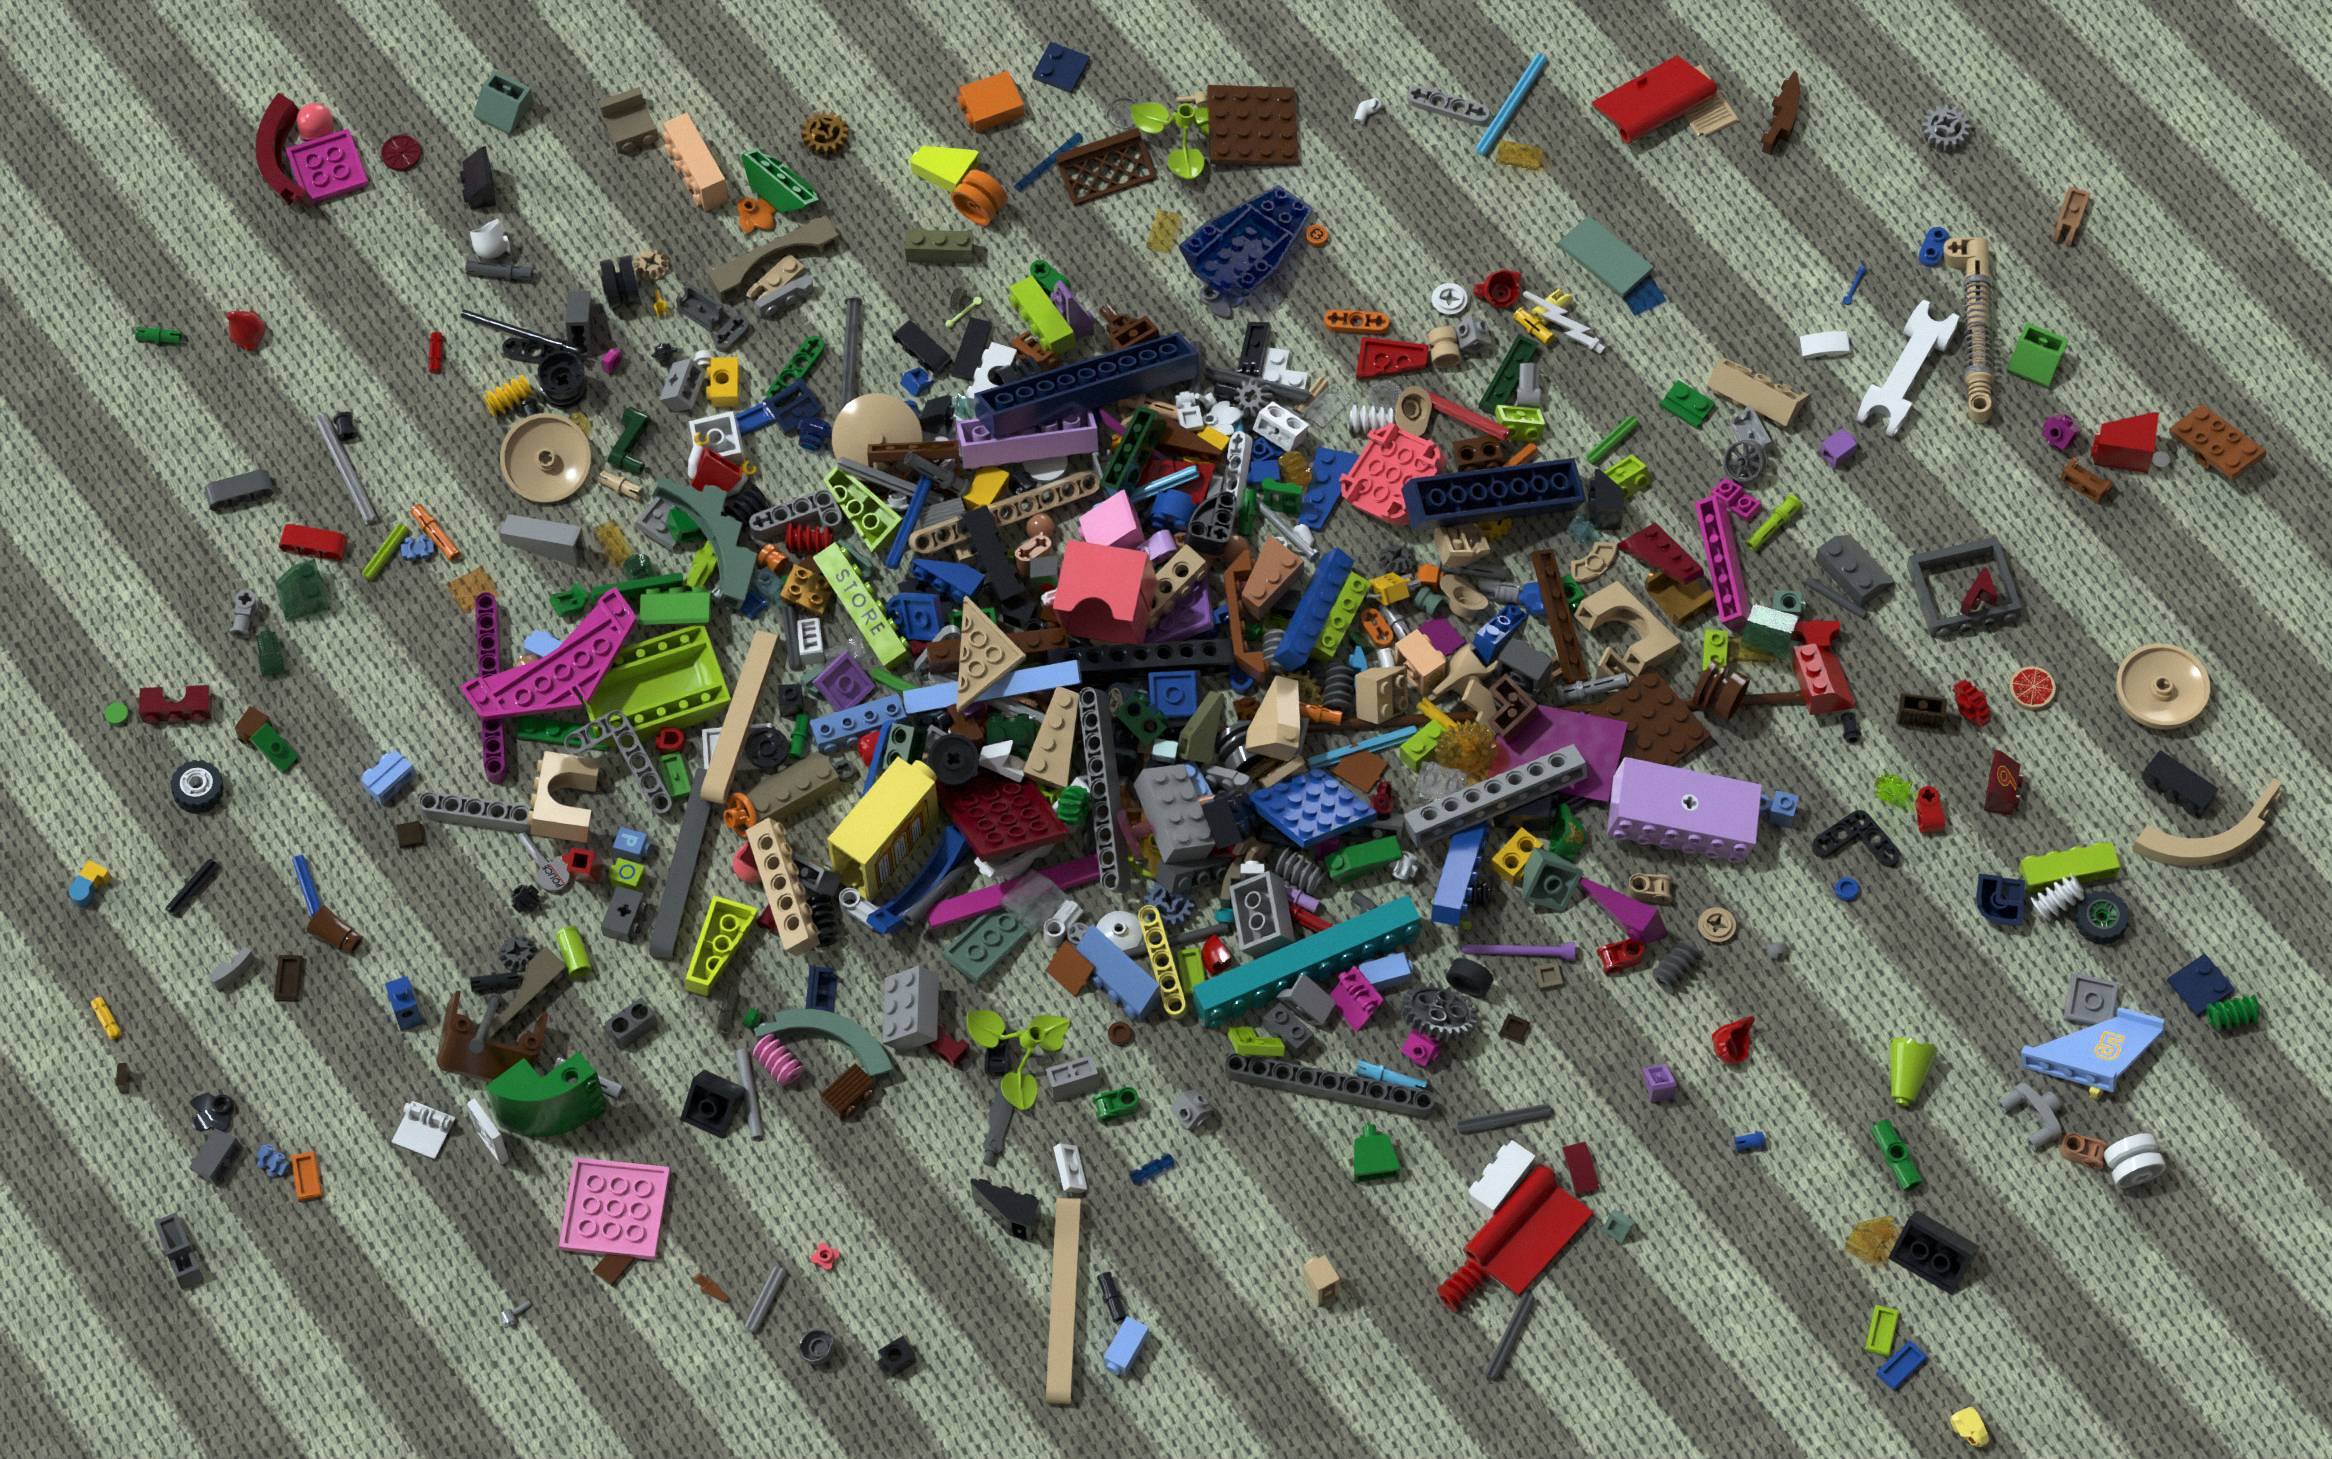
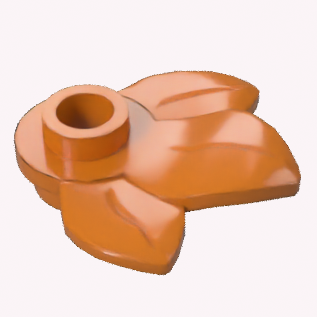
(758, 216)

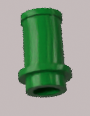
(1252, 631)

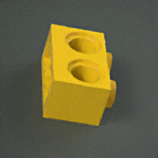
(1512, 854)

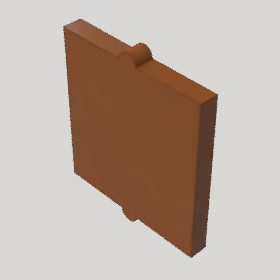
(1360, 769)
(1070, 968)

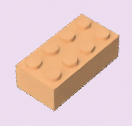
(694, 162)

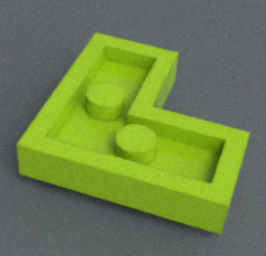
(1248, 1044)

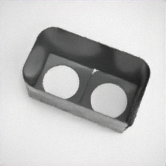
(633, 1033)

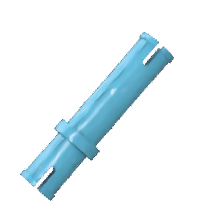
(1381, 1074)

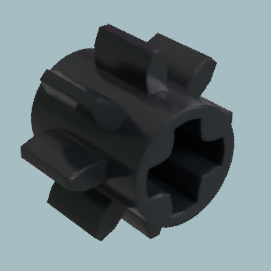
(525, 898)

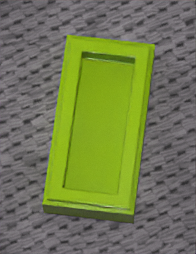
(1190, 969)
(1881, 1331)

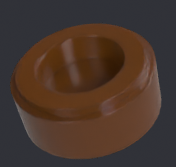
(1119, 1034)

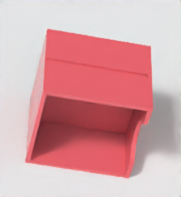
(1105, 592)

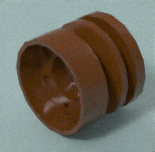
(1718, 689)

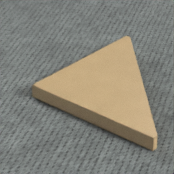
(984, 655)

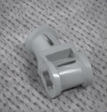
(245, 610)

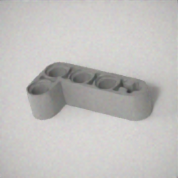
(790, 511)

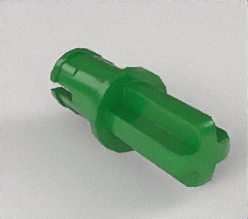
(799, 737)

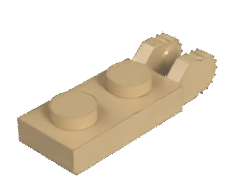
(780, 275)

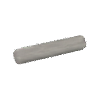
(765, 1299)

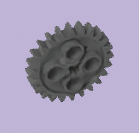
(1439, 1012)

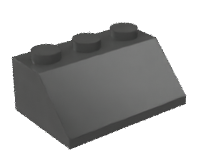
(1853, 569)

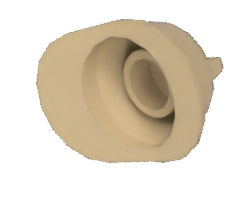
(1413, 410)
(1464, 598)

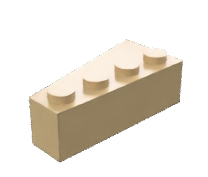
(1054, 746)

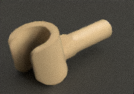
(1199, 97)

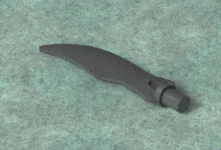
(999, 1119)

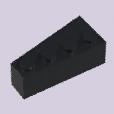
(989, 553)

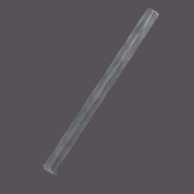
(850, 349)

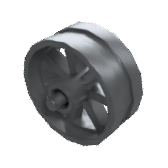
(1745, 460)

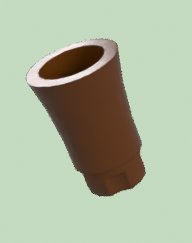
(334, 930)

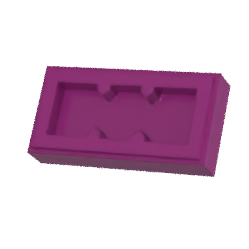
(1327, 847)

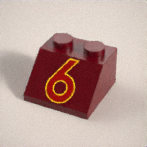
(2003, 784)

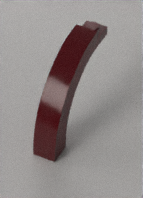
(269, 146)

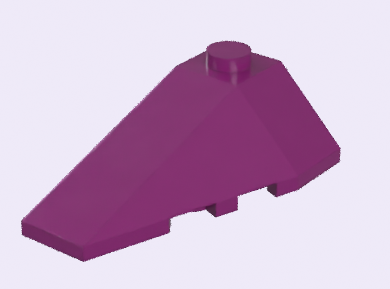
(1632, 916)

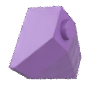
(1072, 311)

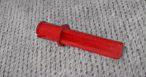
(1307, 919)

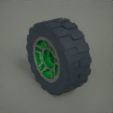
(2111, 909)

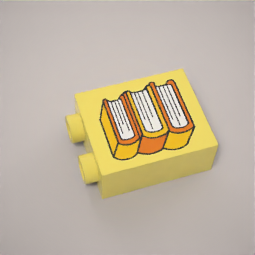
(885, 827)

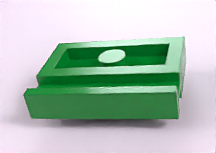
(1687, 404)

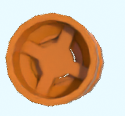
(773, 559)

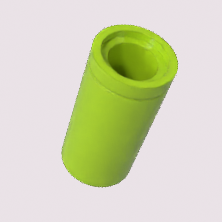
(573, 951)

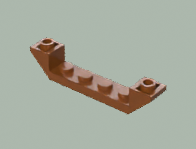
(1250, 662)

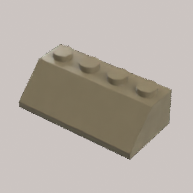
(793, 788)

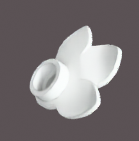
(1222, 418)

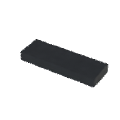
(971, 349)

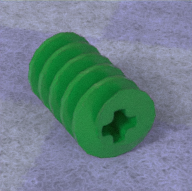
(2233, 1012)

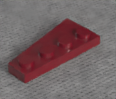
(1662, 553)

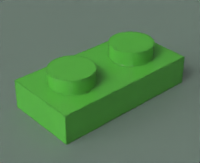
(674, 775)

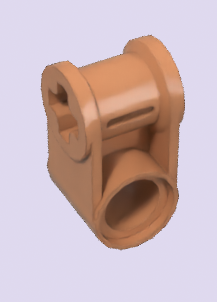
(2085, 1150)

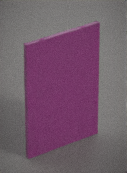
(1595, 737)

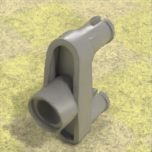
(2042, 1106)

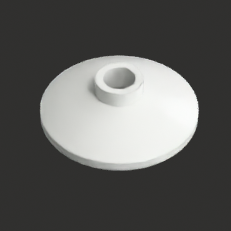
(1129, 936)

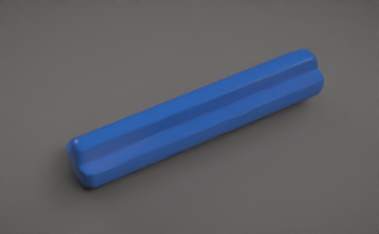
(306, 884)

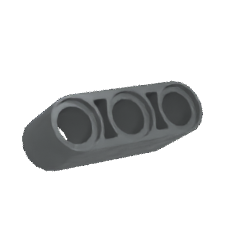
(237, 489)

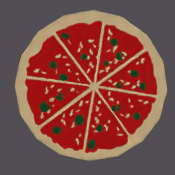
(2032, 688)

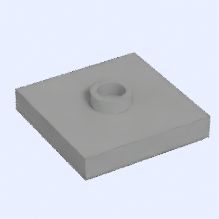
(2090, 999)

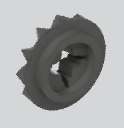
(1399, 565)
(510, 960)

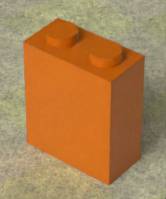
(990, 101)

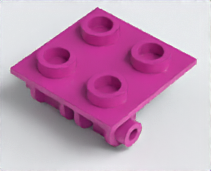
(1355, 998)

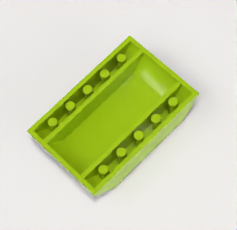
(661, 684)

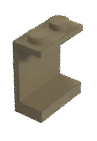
(628, 120)

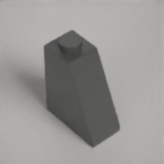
(580, 322)

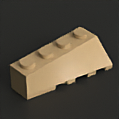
(1765, 397)

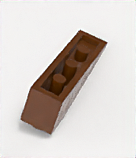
(1183, 443)

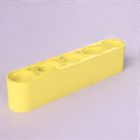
(1162, 951)

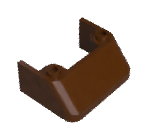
(495, 1058)

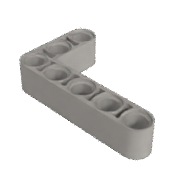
(628, 754)

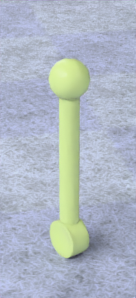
(976, 302)

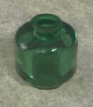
(638, 567)

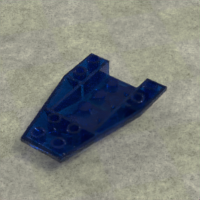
(1246, 242)

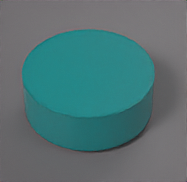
(1224, 915)

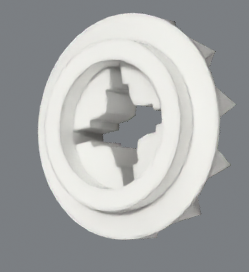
(1442, 292)

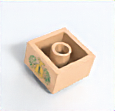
(1423, 662)

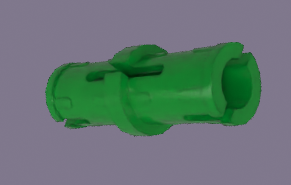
(158, 335)
(1245, 528)

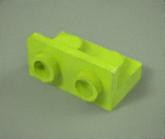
(1524, 422)
(1629, 475)

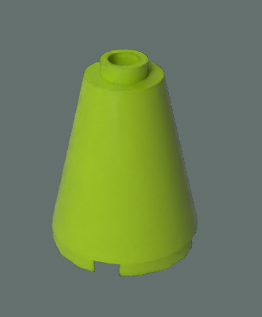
(1909, 1068)

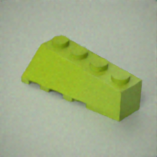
(869, 515)

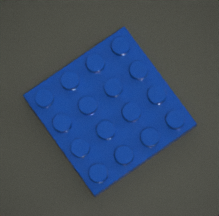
(1311, 807)

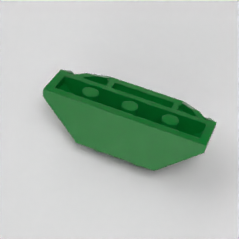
(777, 182)

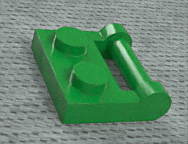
(1289, 496)

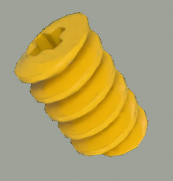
(507, 396)

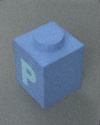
(631, 845)

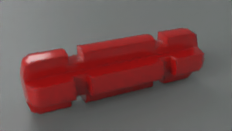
(435, 352)

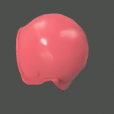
(314, 121)
(745, 865)

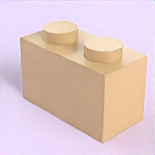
(1321, 1280)

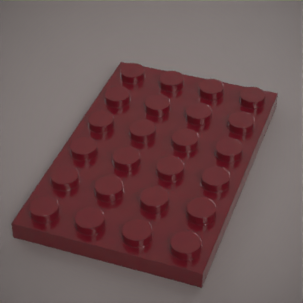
(1001, 815)

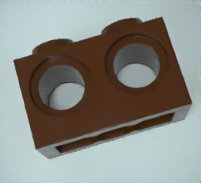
(1476, 449)

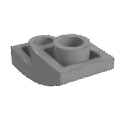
(227, 973)

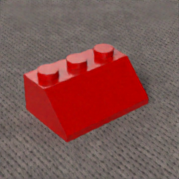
(1821, 680)

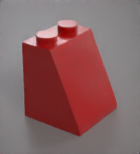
(2126, 443)

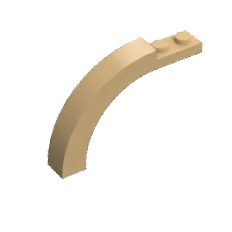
(2209, 850)

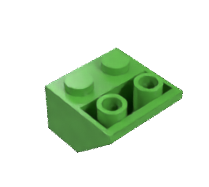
(2037, 355)

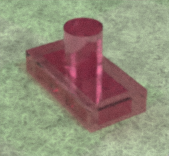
(1133, 833)

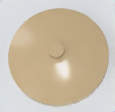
(874, 420)
(545, 458)
(2162, 686)

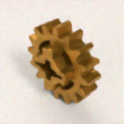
(819, 139)

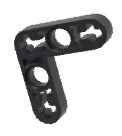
(1862, 832)

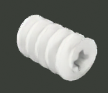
(1370, 419)
(2059, 897)

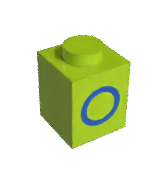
(627, 875)

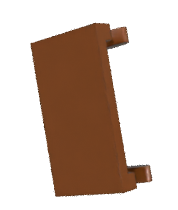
(1031, 347)
(2085, 481)

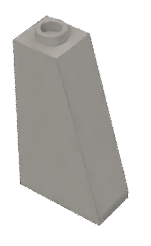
(544, 538)

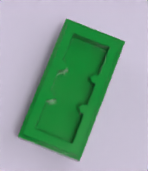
(273, 747)

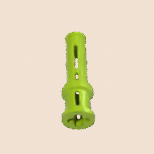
(1780, 517)

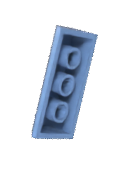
(1119, 975)

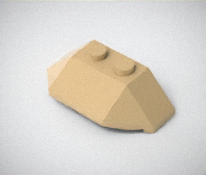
(1460, 544)

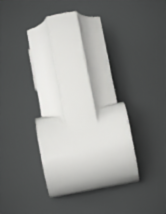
(858, 910)
(1061, 921)

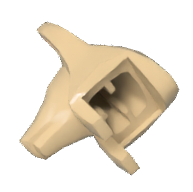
(1461, 670)

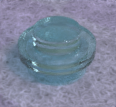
(959, 402)

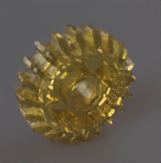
(1465, 736)

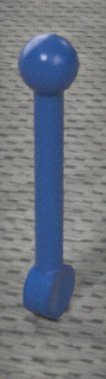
(1847, 299)

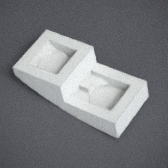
(1830, 343)

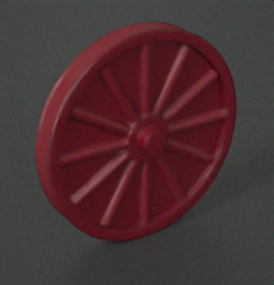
(401, 152)

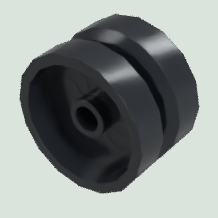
(619, 282)
(962, 750)

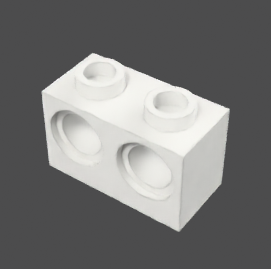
(1281, 427)

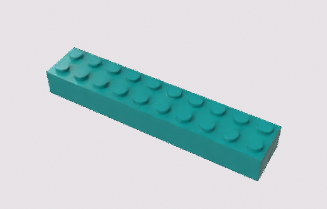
(1314, 956)

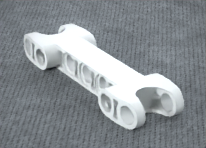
(1925, 336)

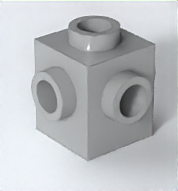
(1473, 335)
(1191, 1109)

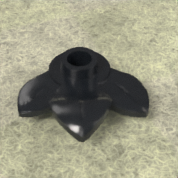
(209, 1114)

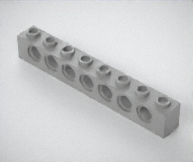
(1495, 796)

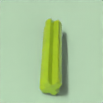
(385, 552)

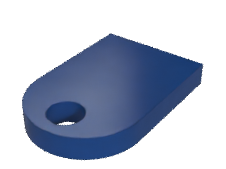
(919, 615)

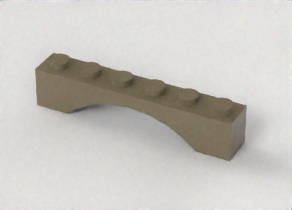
(812, 238)
(538, 973)

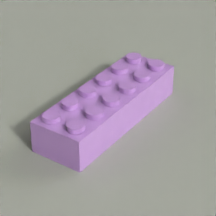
(1056, 438)

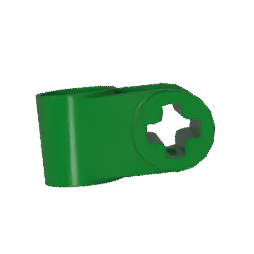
(1047, 276)
(1115, 1105)

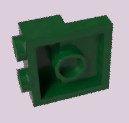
(1019, 729)

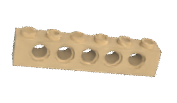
(1186, 560)
(774, 878)

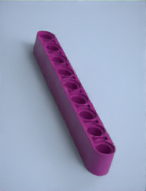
(487, 658)

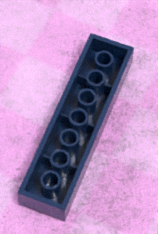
(1493, 494)

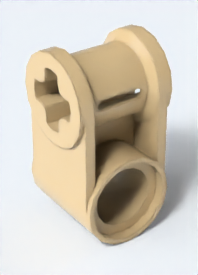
(1651, 888)

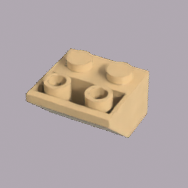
(1381, 693)

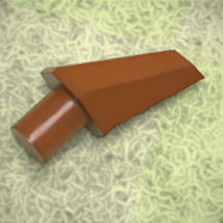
(710, 1287)

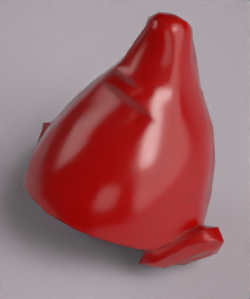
(245, 328)

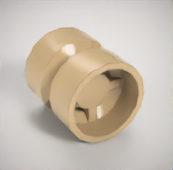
(1444, 347)

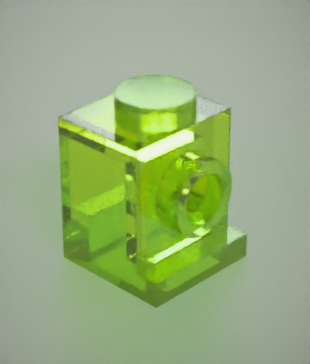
(1892, 789)

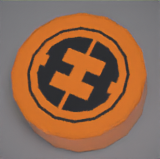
(1316, 235)

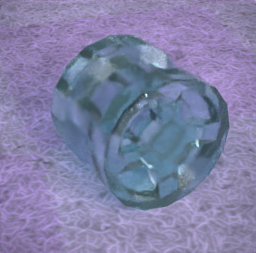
(1580, 528)

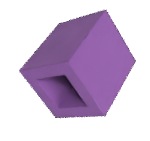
(1838, 448)

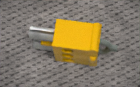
(1391, 587)

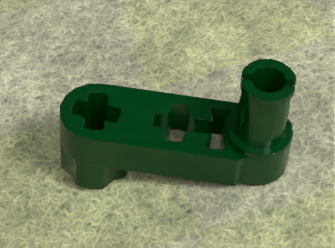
(636, 424)

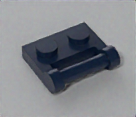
(789, 415)

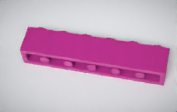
(1723, 562)

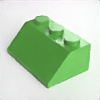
(676, 606)

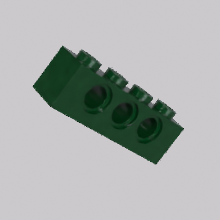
(1133, 452)

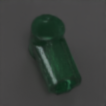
(270, 657)

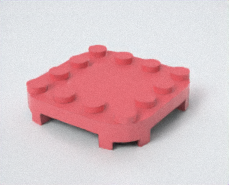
(1385, 467)

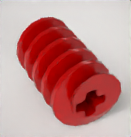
(808, 539)
(1461, 1283)

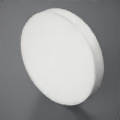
(2160, 459)

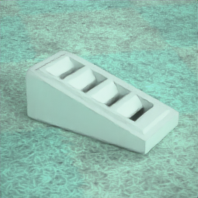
(1164, 751)

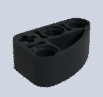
(1212, 524)

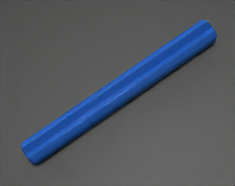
(909, 522)

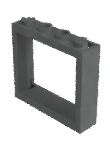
(1957, 554)

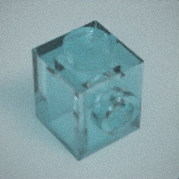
(766, 585)

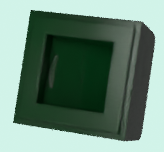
(1358, 639)

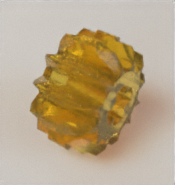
(1294, 468)

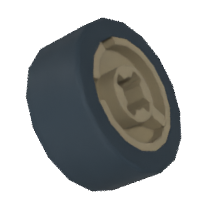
(1117, 694)

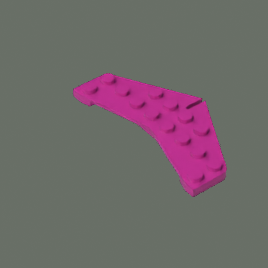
(551, 681)

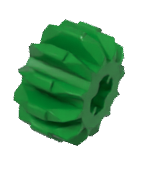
(1073, 805)

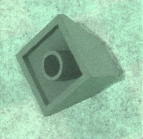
(1549, 879)

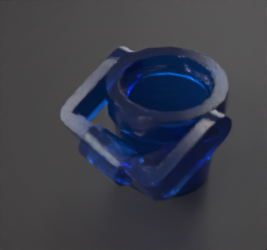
(813, 432)

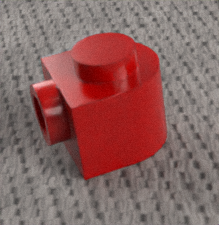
(670, 741)

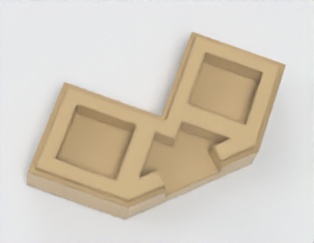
(1480, 700)

